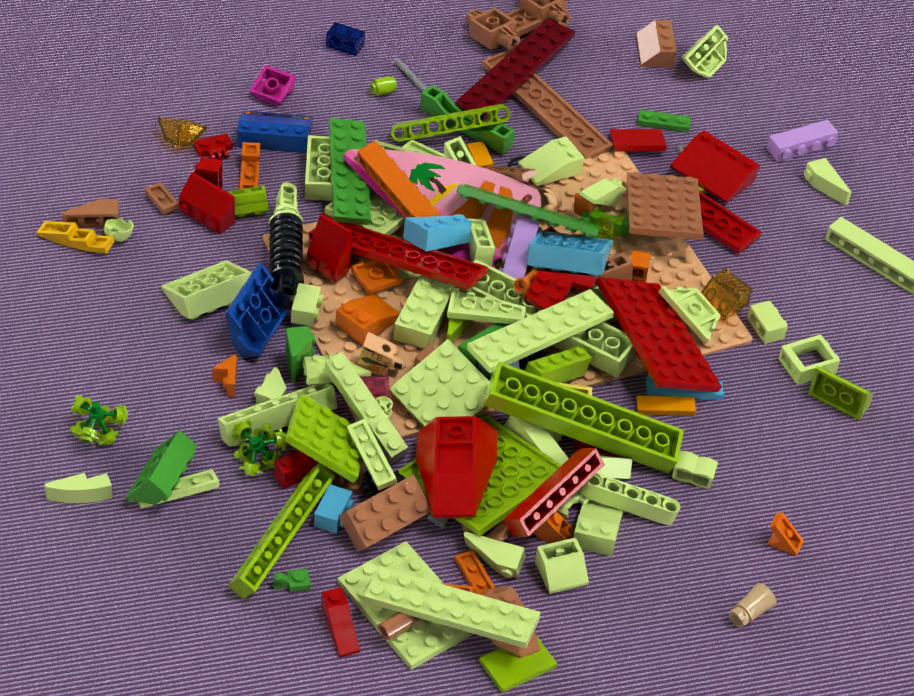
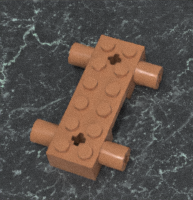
(497, 29)

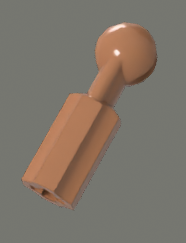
(396, 625)

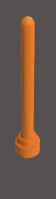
(522, 284)

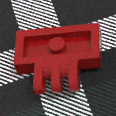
(214, 146)

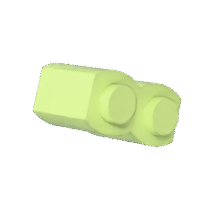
(695, 469)

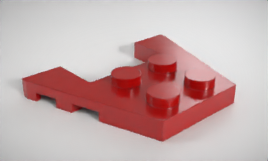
(554, 287)

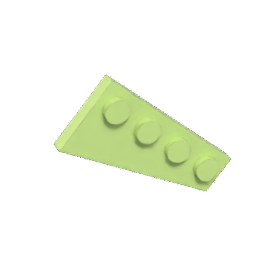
(475, 308)

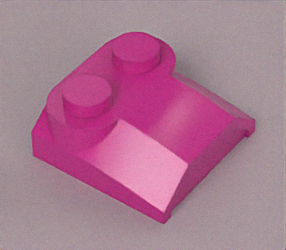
(272, 85)

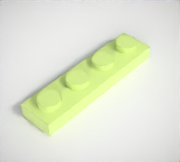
(372, 454)
(191, 485)

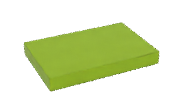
(511, 671)

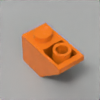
(555, 529)

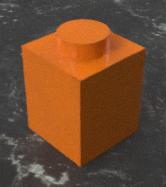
(640, 265)

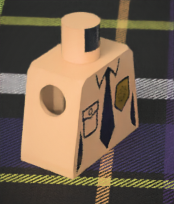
(379, 355)

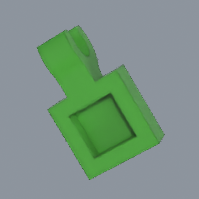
(296, 580)

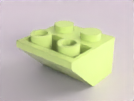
(562, 565)

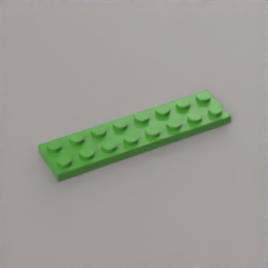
(349, 190)
(522, 208)

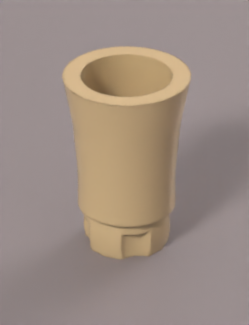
(752, 605)

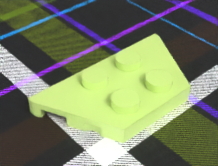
(693, 309)
(315, 371)

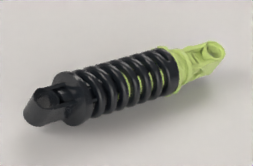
(286, 246)

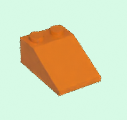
(364, 316)

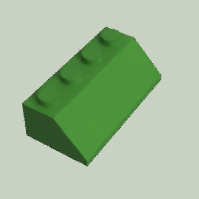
(163, 470)

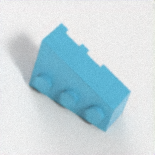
(437, 231)

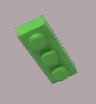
(664, 121)

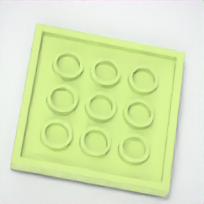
(442, 386)

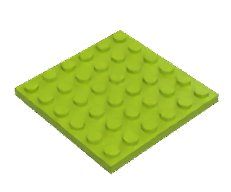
(515, 476)

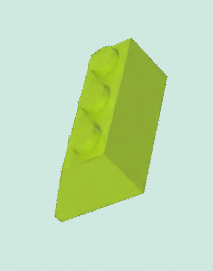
(840, 393)

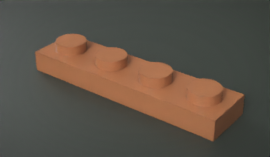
(520, 174)

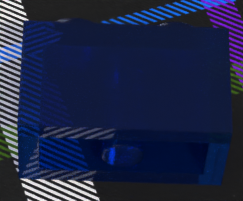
(345, 38)

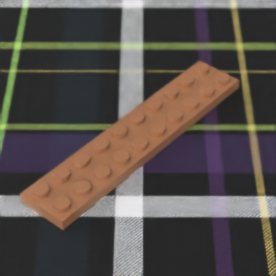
(557, 113)

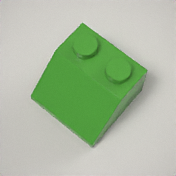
(298, 345)

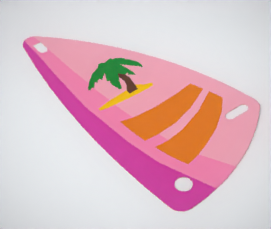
(439, 179)

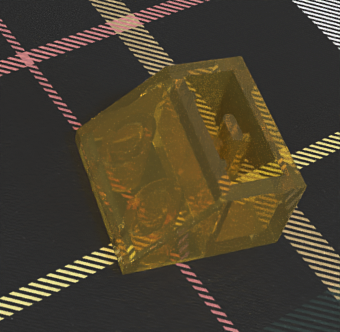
(727, 293)

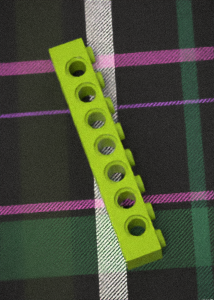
(281, 531)

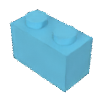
(334, 502)

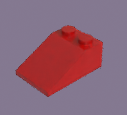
(330, 249)

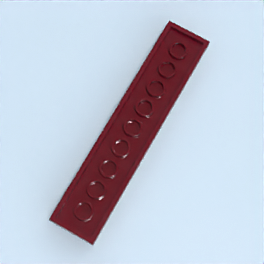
(516, 67)

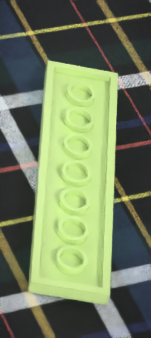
(540, 330)
(452, 607)

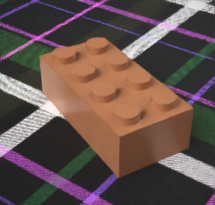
(385, 513)

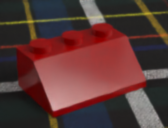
(207, 203)

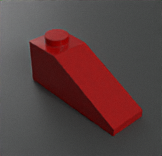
(339, 621)

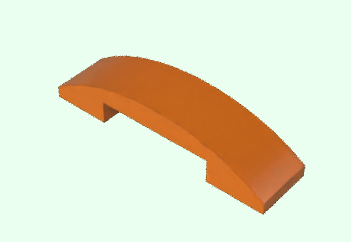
(250, 165)

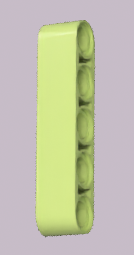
(631, 499)

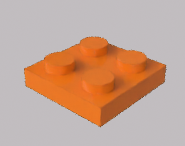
(376, 276)

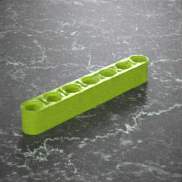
(441, 121)

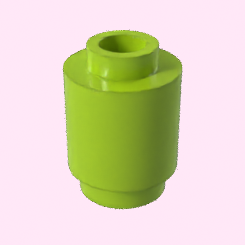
(383, 85)

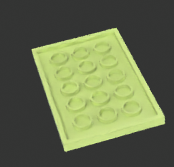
(423, 639)

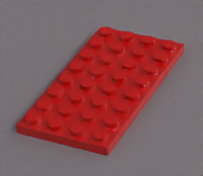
(658, 335)

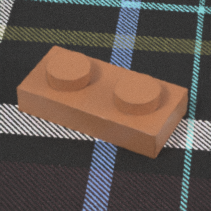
(161, 198)

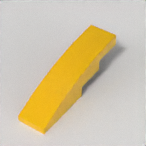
(70, 236)

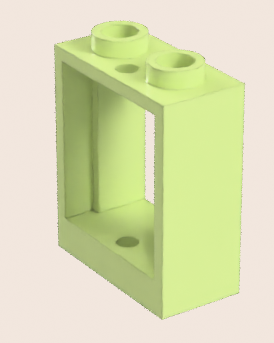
(794, 366)

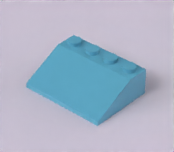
(569, 253)

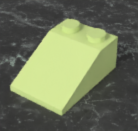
(554, 161)
(598, 527)

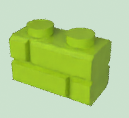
(250, 201)

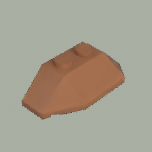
(509, 595)

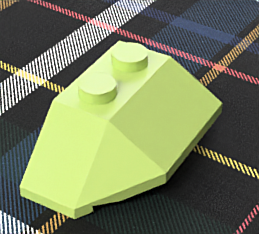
(707, 53)

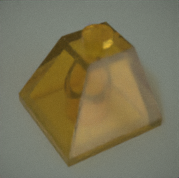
(180, 131)

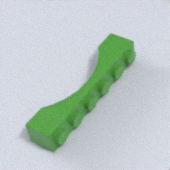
(496, 136)

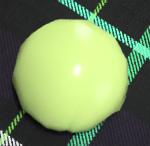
(118, 229)

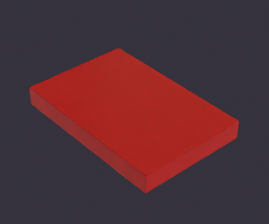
(638, 140)

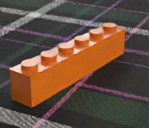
(394, 182)

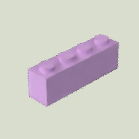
(802, 140)
(517, 257)

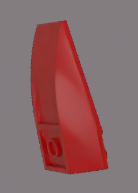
(456, 464)

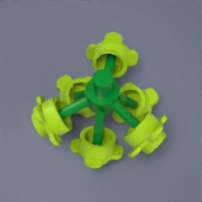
(99, 415)
(263, 437)

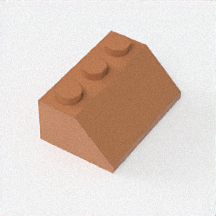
(657, 45)

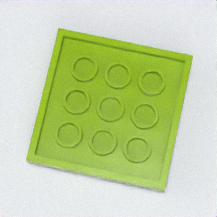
(323, 437)

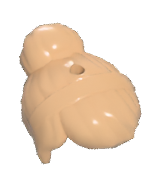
(550, 200)

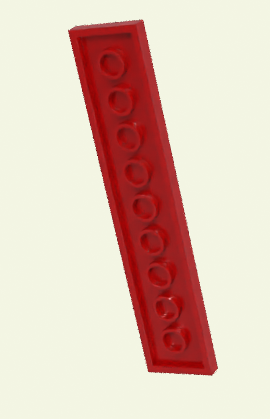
(409, 257)

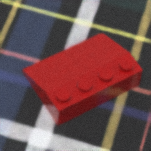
(716, 166)

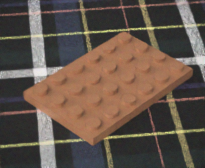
(664, 206)

